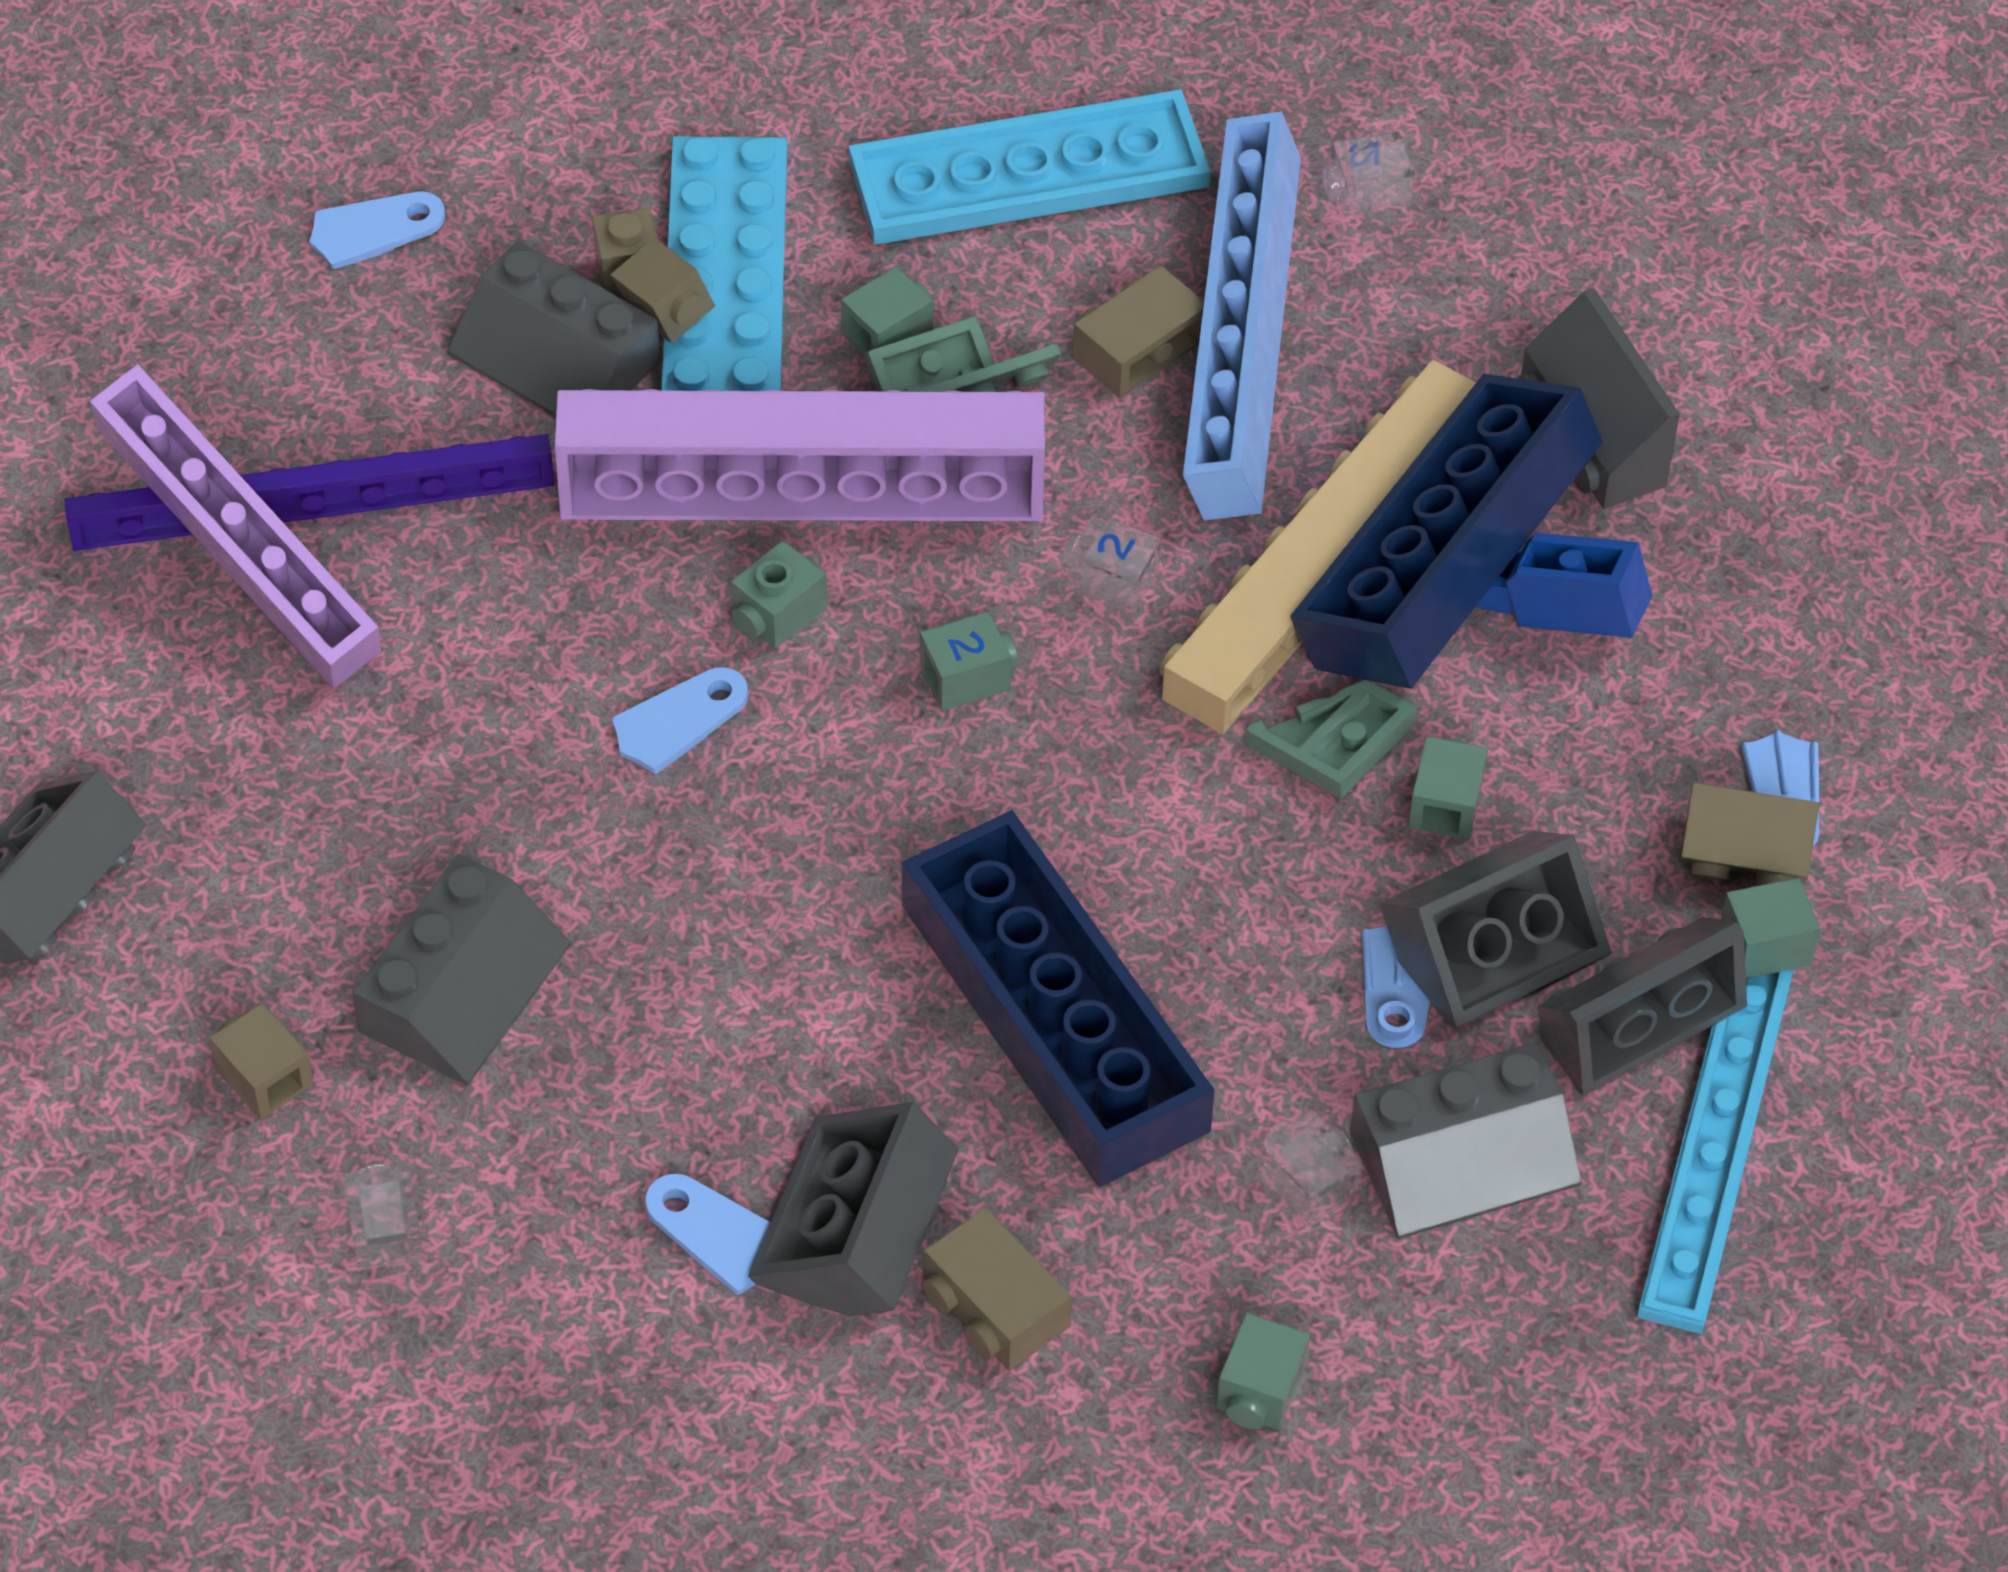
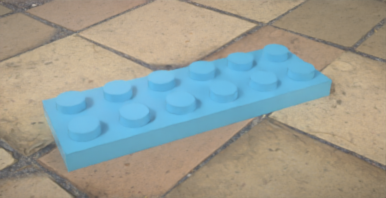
(1028, 166)
(731, 228)

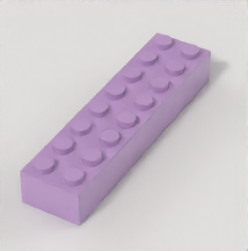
(800, 455)

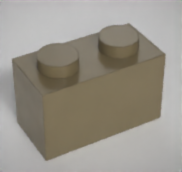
(1138, 331)
(1748, 834)
(995, 1290)

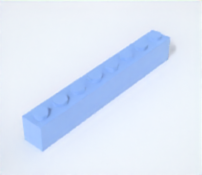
(1242, 318)

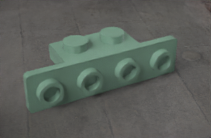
(953, 360)

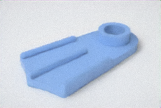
(374, 226)
(678, 718)
(1783, 768)
(1389, 992)
(709, 1229)

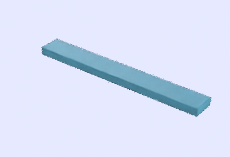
(1713, 1158)

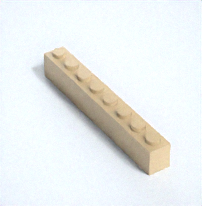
(1251, 629)

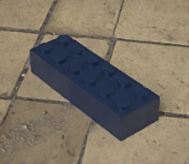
(1446, 530)
(1057, 998)

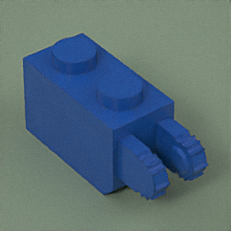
(1574, 585)

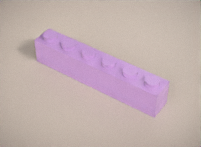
(236, 526)

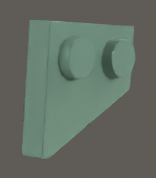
(1338, 736)

